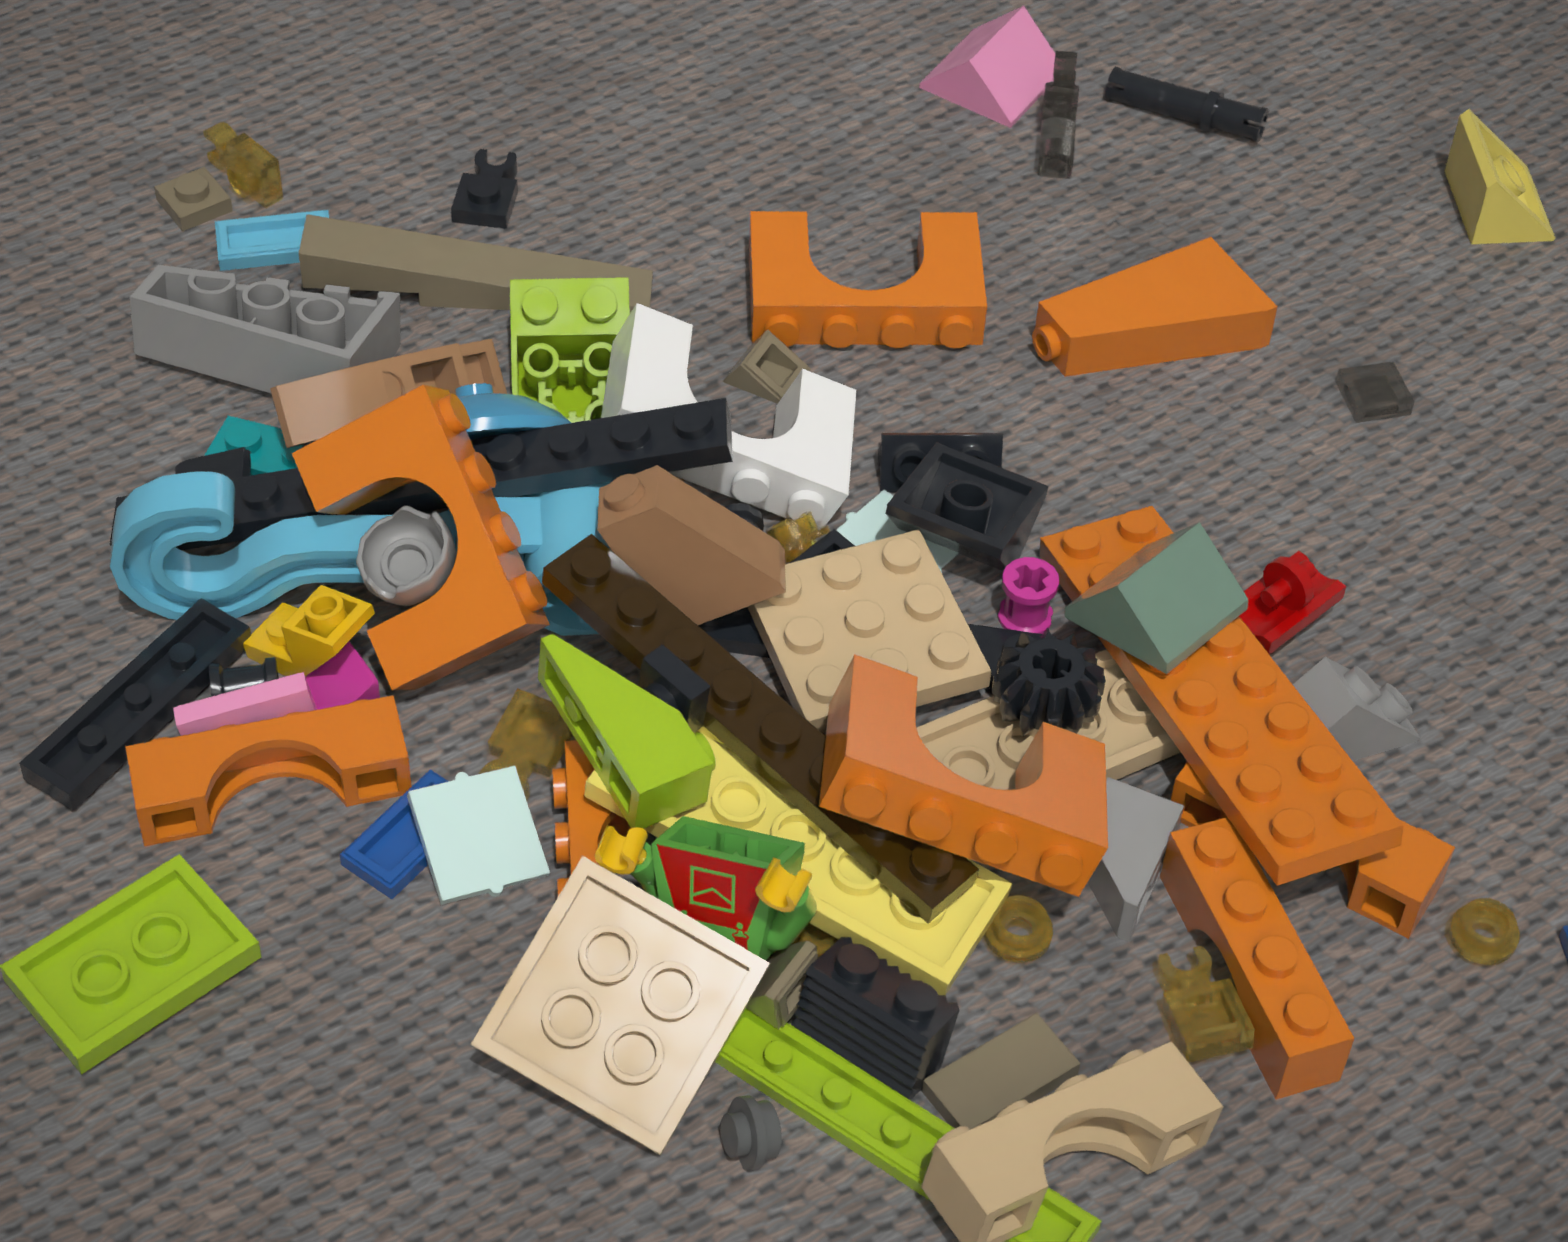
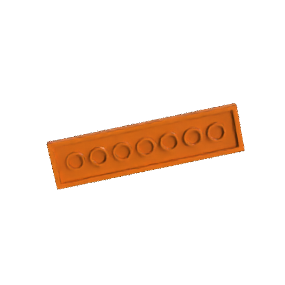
(1240, 725)

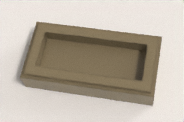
(1009, 1068)

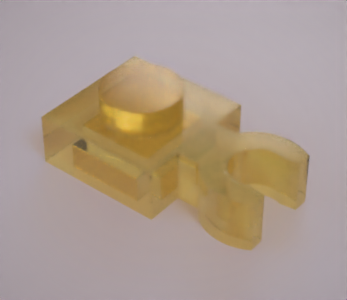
(248, 165)
(528, 737)
(1201, 1013)

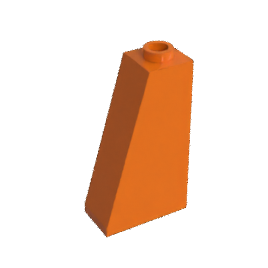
(1156, 313)

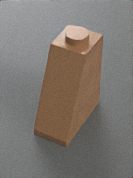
(689, 545)

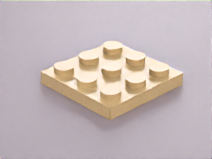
(874, 603)
(621, 1005)

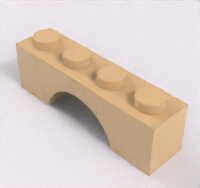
(1140, 1109)

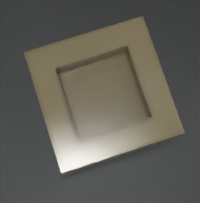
(193, 199)

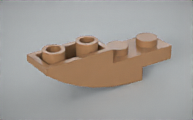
(334, 399)

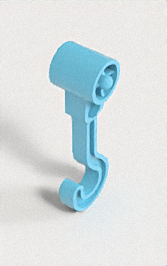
(299, 549)

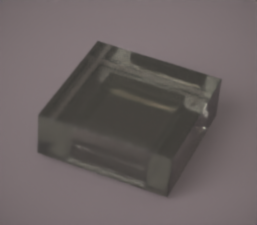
(1374, 392)

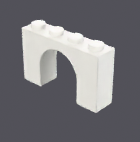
(786, 475)

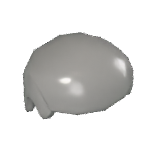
(406, 556)

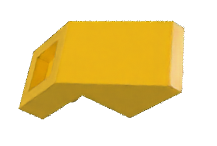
(308, 634)

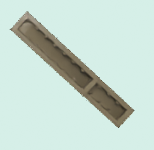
(439, 267)

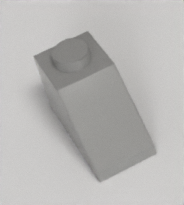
(1135, 853)

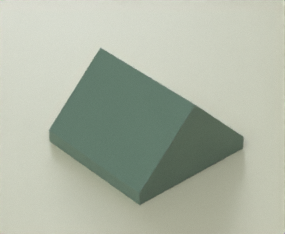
(1163, 600)

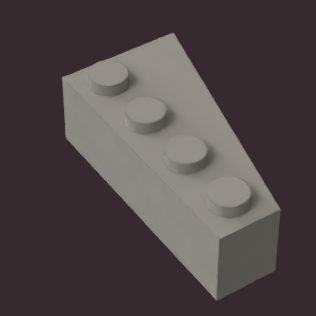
(258, 330)

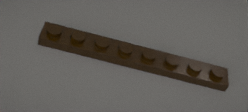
(749, 720)

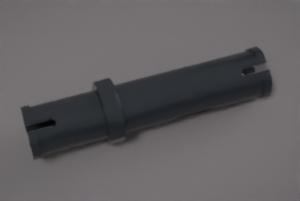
(1198, 107)

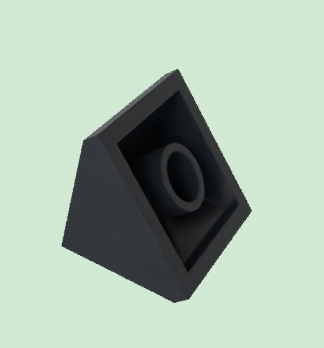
(968, 506)

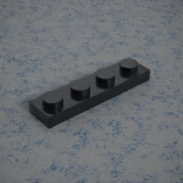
(134, 704)

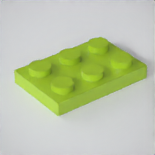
(130, 963)

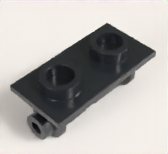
(903, 452)

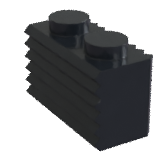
(876, 1016)

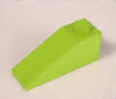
(629, 736)

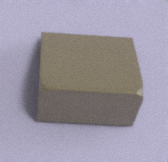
(766, 368)
(782, 983)

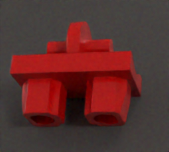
(1288, 599)

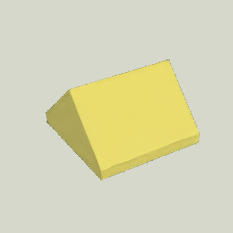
(1493, 188)

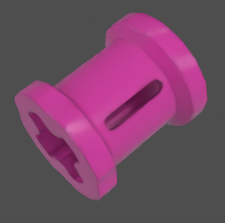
(1028, 590)

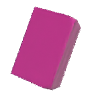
(342, 680)

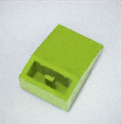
(565, 340)

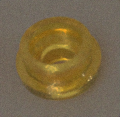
(1023, 913)
(1488, 916)

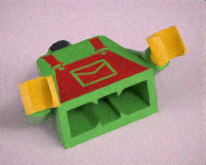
(722, 877)

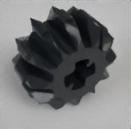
(1048, 683)

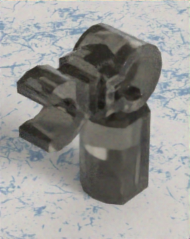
(1059, 119)

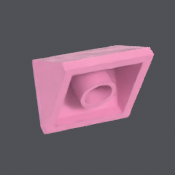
(996, 68)

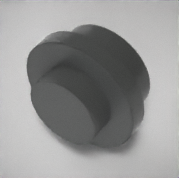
(751, 1131)

